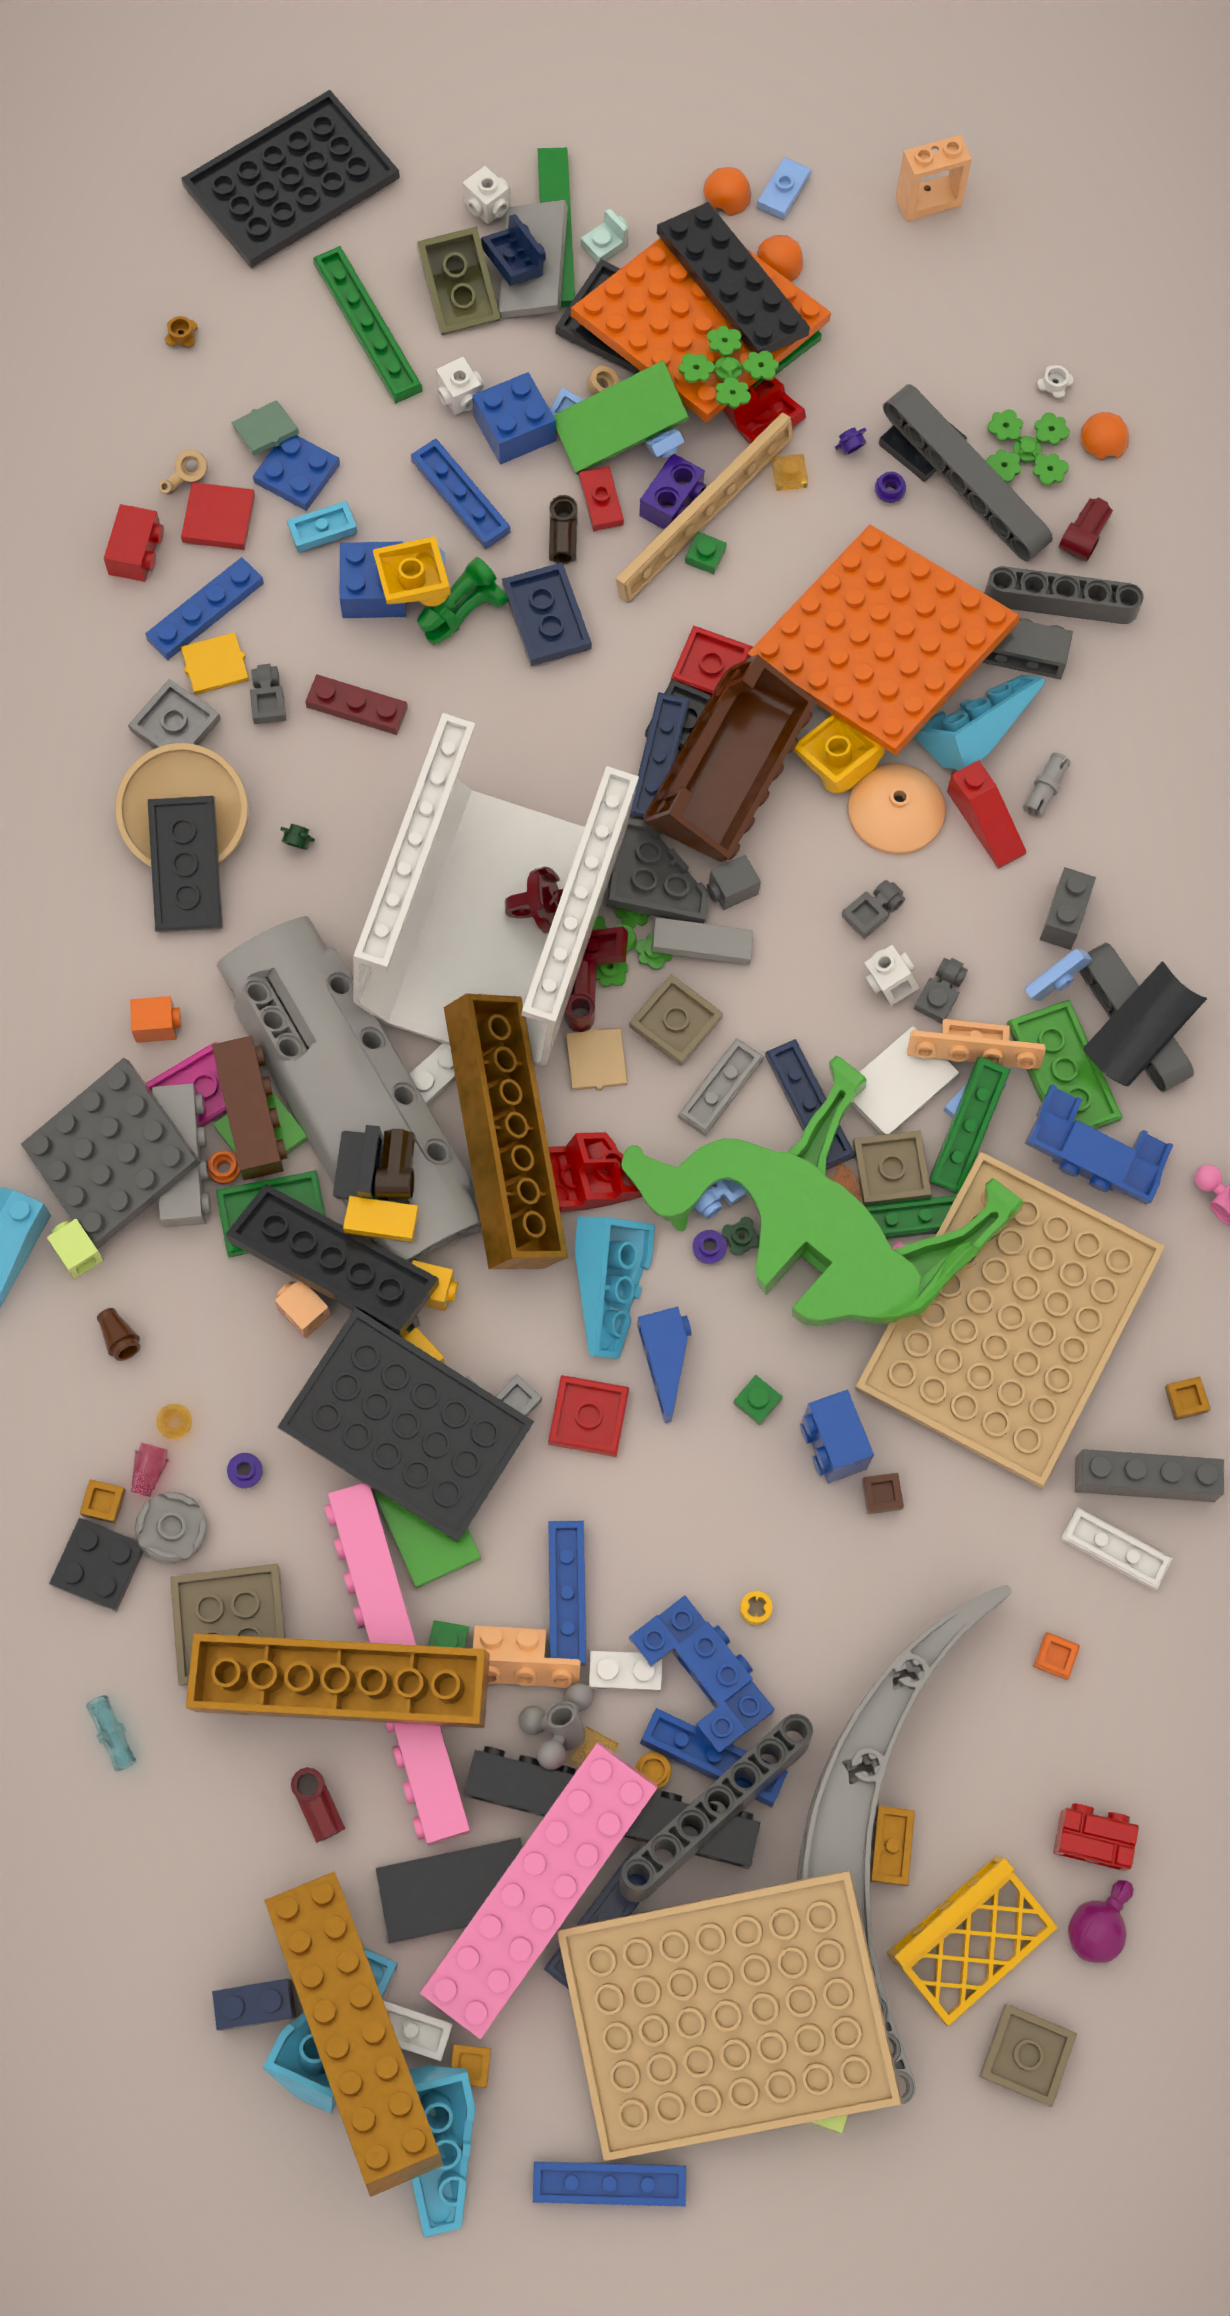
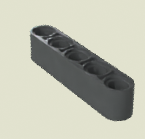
(1077, 588)
(1112, 987)

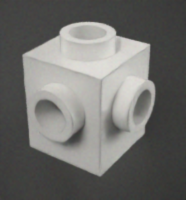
(486, 195)
(457, 384)
(891, 974)

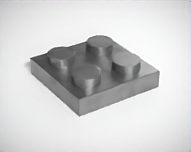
(174, 718)

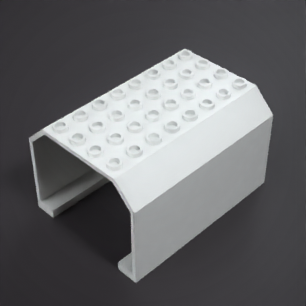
(443, 894)

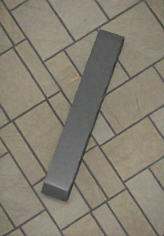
(967, 472)
(708, 1821)

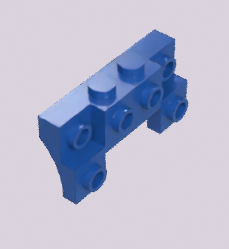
(1095, 1155)
(711, 1665)

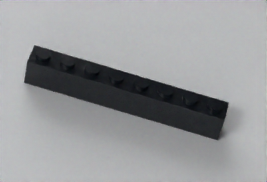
(534, 1789)

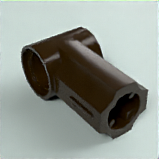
(563, 530)
(396, 1174)

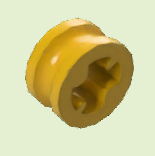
(745, 1606)

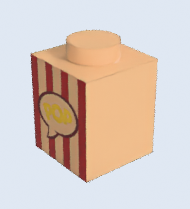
(302, 1307)

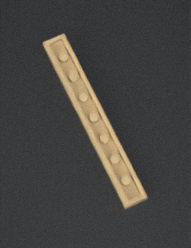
(704, 508)

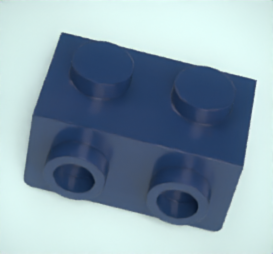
(515, 252)

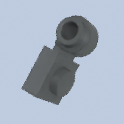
(268, 698)
(869, 913)
(939, 997)

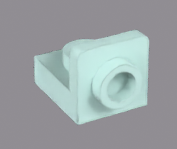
(606, 238)

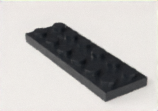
(732, 279)
(332, 1261)

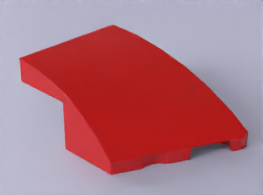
(765, 405)
(590, 1173)

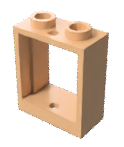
(939, 194)

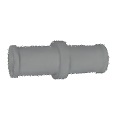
(1046, 785)

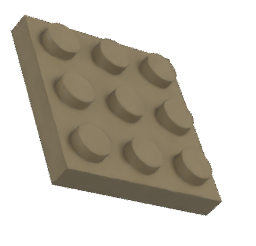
(225, 1603)

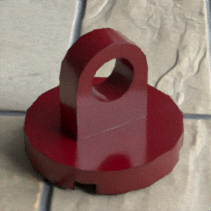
(539, 900)

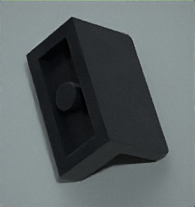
(358, 1163)

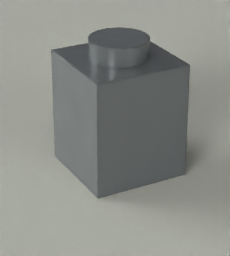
(733, 882)

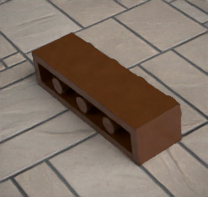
(248, 1108)

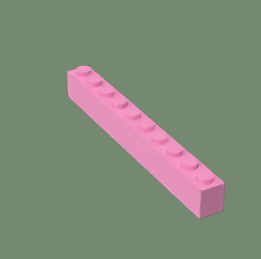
(387, 1622)

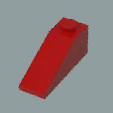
(986, 813)

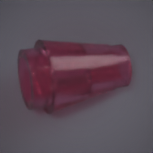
(148, 1468)

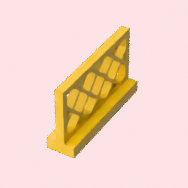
(946, 1920)

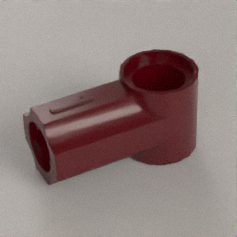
(1083, 535)
(582, 997)
(318, 1808)

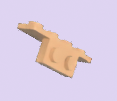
(968, 1040)
(520, 1659)

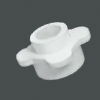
(1057, 374)

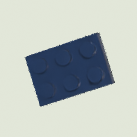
(546, 614)

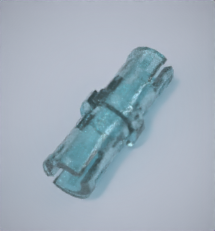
(111, 1733)

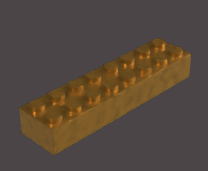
(505, 1132)
(338, 1680)
(353, 2035)

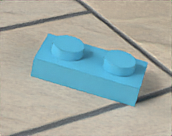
(322, 526)

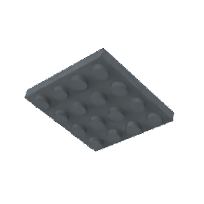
(110, 1153)

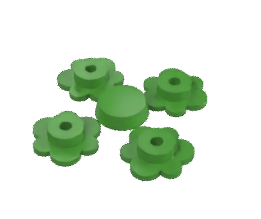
(728, 368)
(1028, 448)
(616, 975)

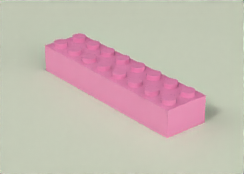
(539, 1890)

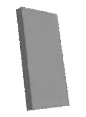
(542, 294)

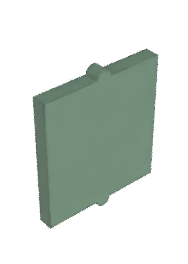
(265, 427)

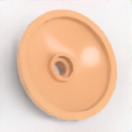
(895, 825)

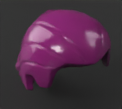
(1098, 1928)

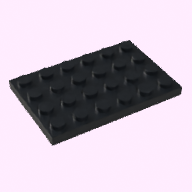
(290, 178)
(405, 1425)

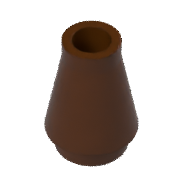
(118, 1336)

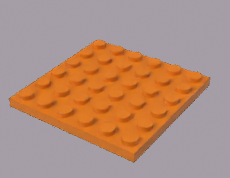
(660, 313)
(885, 638)

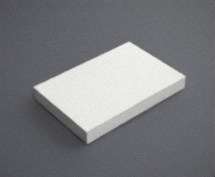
(900, 1085)

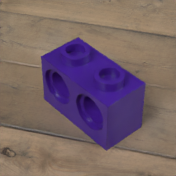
(667, 491)

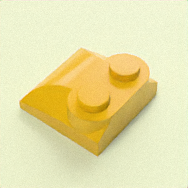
(412, 572)
(839, 754)

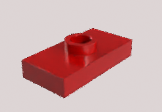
(601, 498)

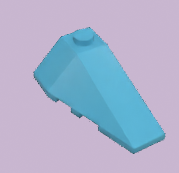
(979, 724)
(20, 1228)
(609, 1269)
(295, 2057)
(450, 2113)

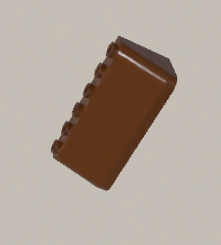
(730, 759)

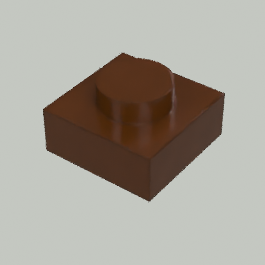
(882, 1493)

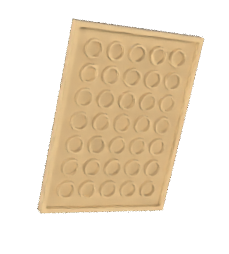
(1017, 1330)
(728, 2016)

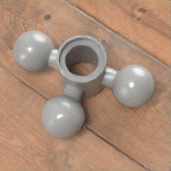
(561, 1721)

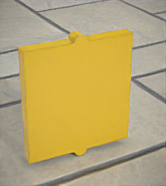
(214, 663)

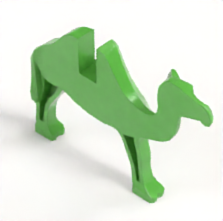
(821, 1219)

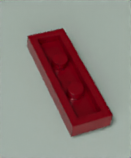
(356, 704)

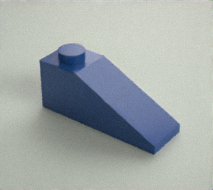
(665, 1345)

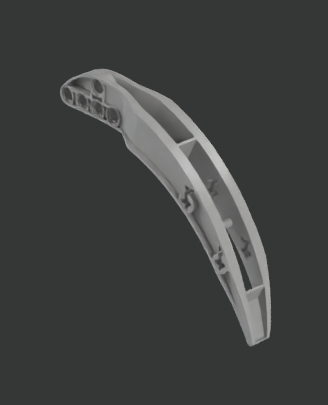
(844, 1808)

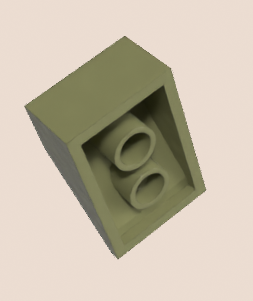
(458, 280)

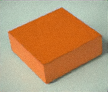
(1056, 1656)

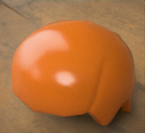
(727, 190)
(782, 255)
(1105, 435)

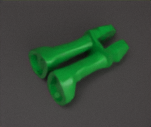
(476, 587)

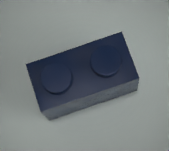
(254, 2004)

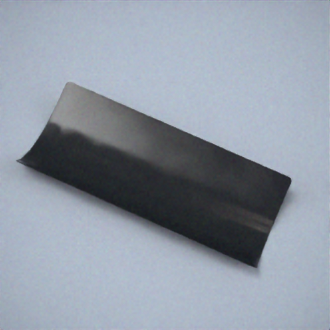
(1143, 1026)

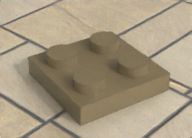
(676, 1020)
(892, 1168)
(1028, 2055)

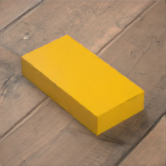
(381, 1219)

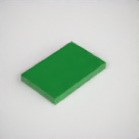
(234, 1200)

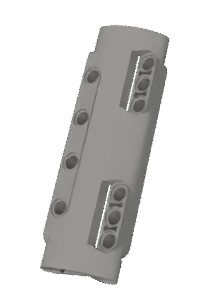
(346, 1074)

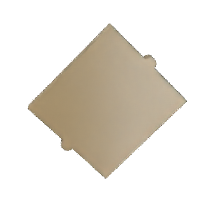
(596, 1059)

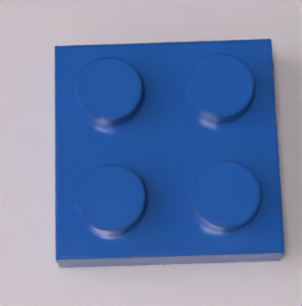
(296, 471)

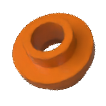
(217, 1160)

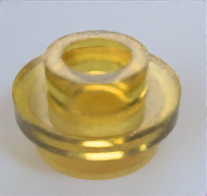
(169, 1412)

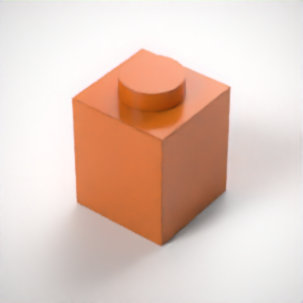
(154, 1019)

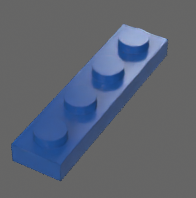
(460, 493)
(204, 608)
(567, 1590)
(692, 1749)
(609, 2184)

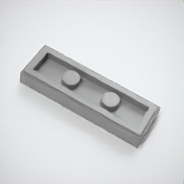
(702, 940)
(720, 1087)

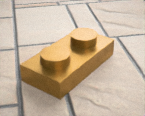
(892, 1846)

